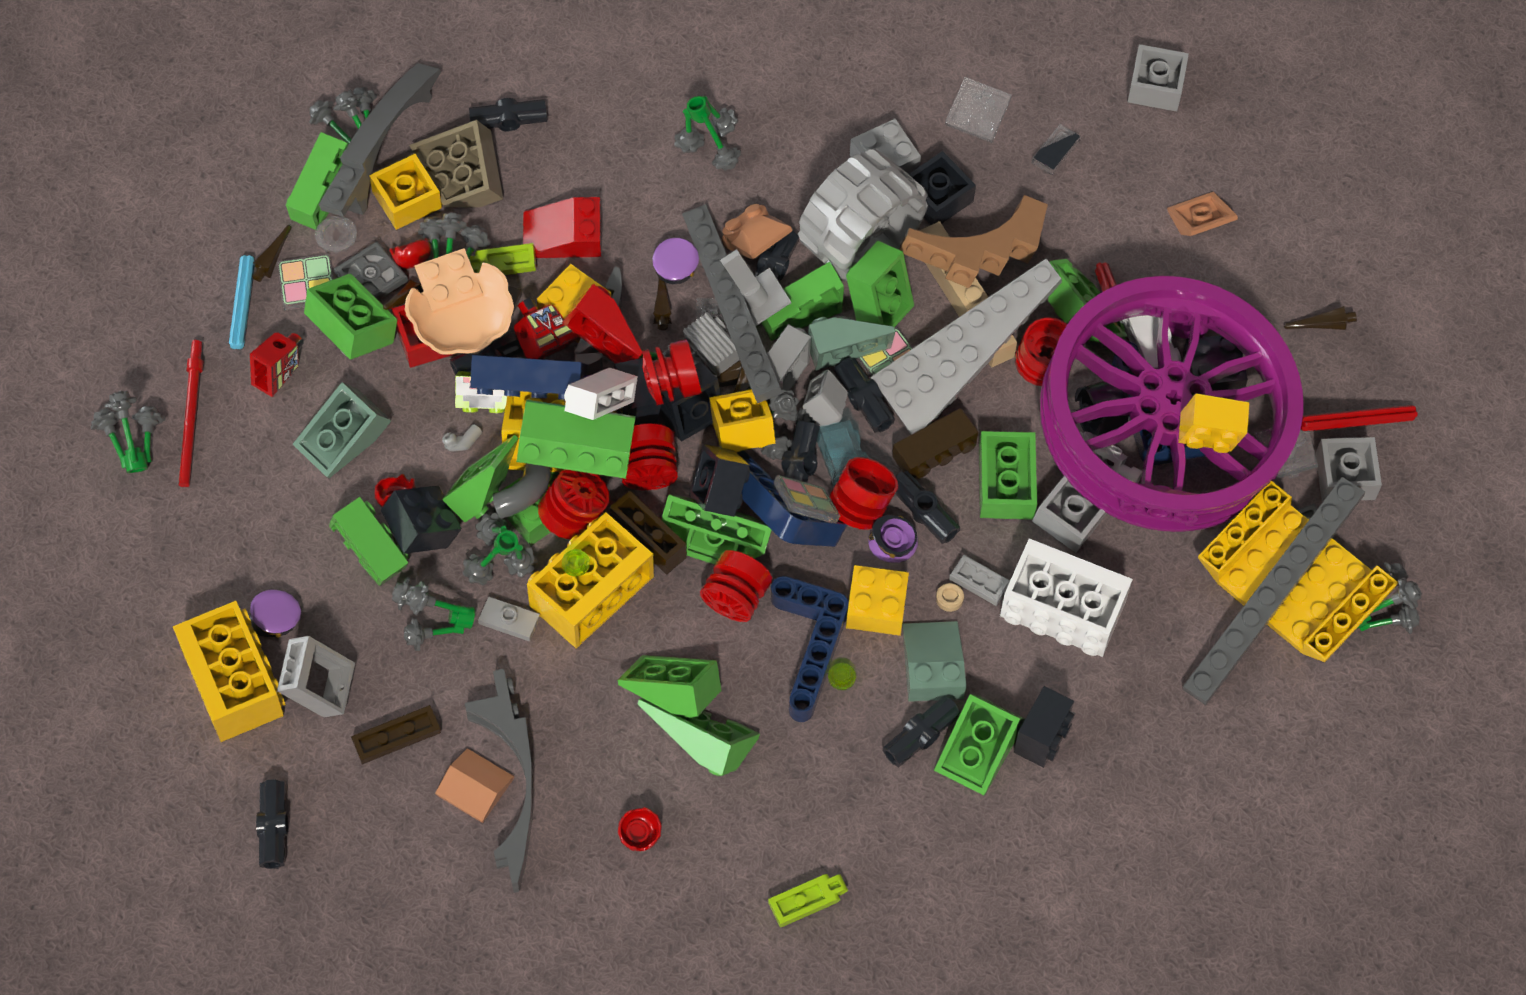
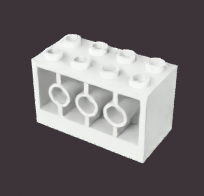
(1065, 598)

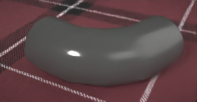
(524, 492)

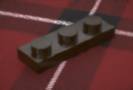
(396, 734)

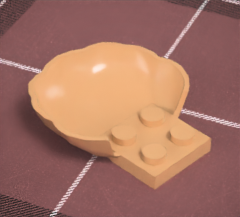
(459, 307)

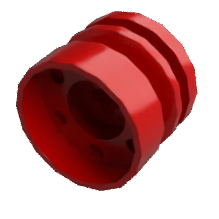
(1038, 348)
(671, 372)
(651, 458)
(863, 492)
(572, 503)
(736, 586)

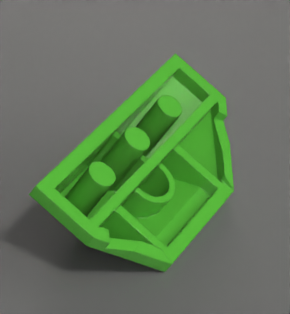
(1074, 294)
(713, 533)

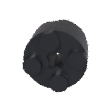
(1095, 394)

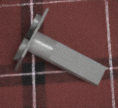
(761, 293)

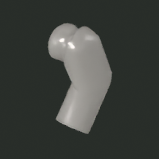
(464, 442)

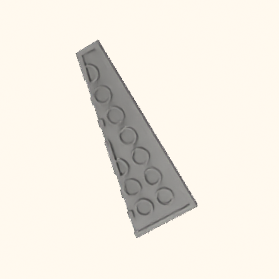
(941, 366)

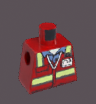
(542, 330)
(274, 362)

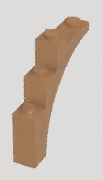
(990, 251)

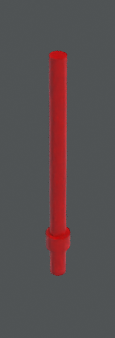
(194, 368)

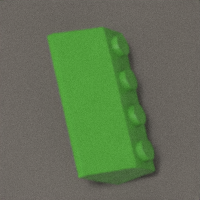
(574, 442)

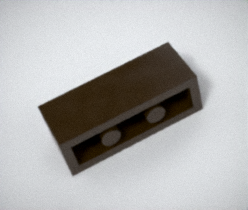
(935, 444)
(649, 530)

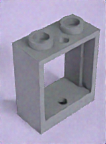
(790, 356)
(296, 671)

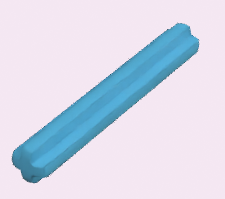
(241, 302)

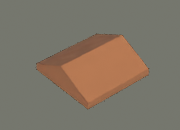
(1201, 214)
(474, 785)

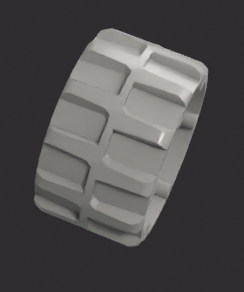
(859, 205)

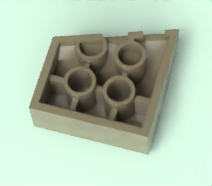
(462, 165)

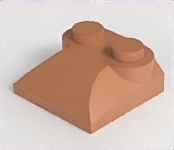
(753, 231)

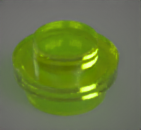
(575, 562)
(841, 676)

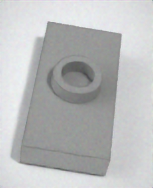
(979, 580)
(509, 619)

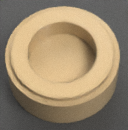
(950, 597)

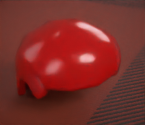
(411, 254)
(386, 487)
(639, 829)

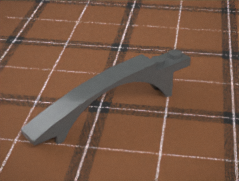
(352, 181)
(503, 720)

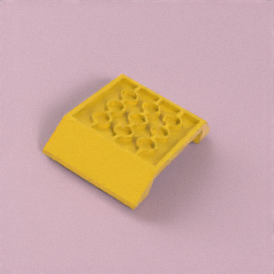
(1328, 599)

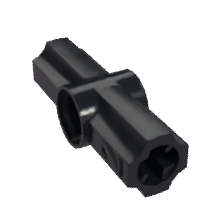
(509, 114)
(778, 256)
(504, 346)
(864, 395)
(800, 460)
(935, 518)
(921, 731)
(272, 824)

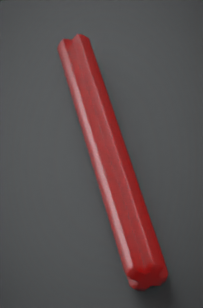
(1358, 418)

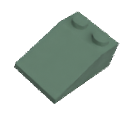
(844, 338)
(341, 430)
(933, 661)

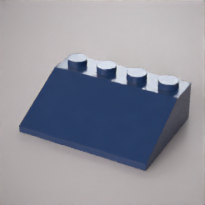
(524, 375)

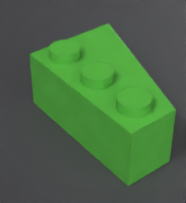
(315, 180)
(811, 297)
(369, 540)

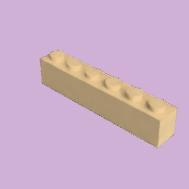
(966, 298)

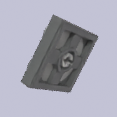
(374, 271)

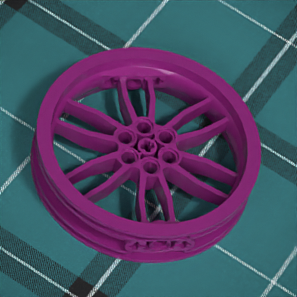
(1181, 302)

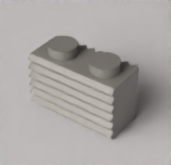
(711, 343)
(825, 399)

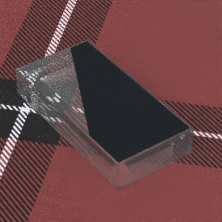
(1056, 149)

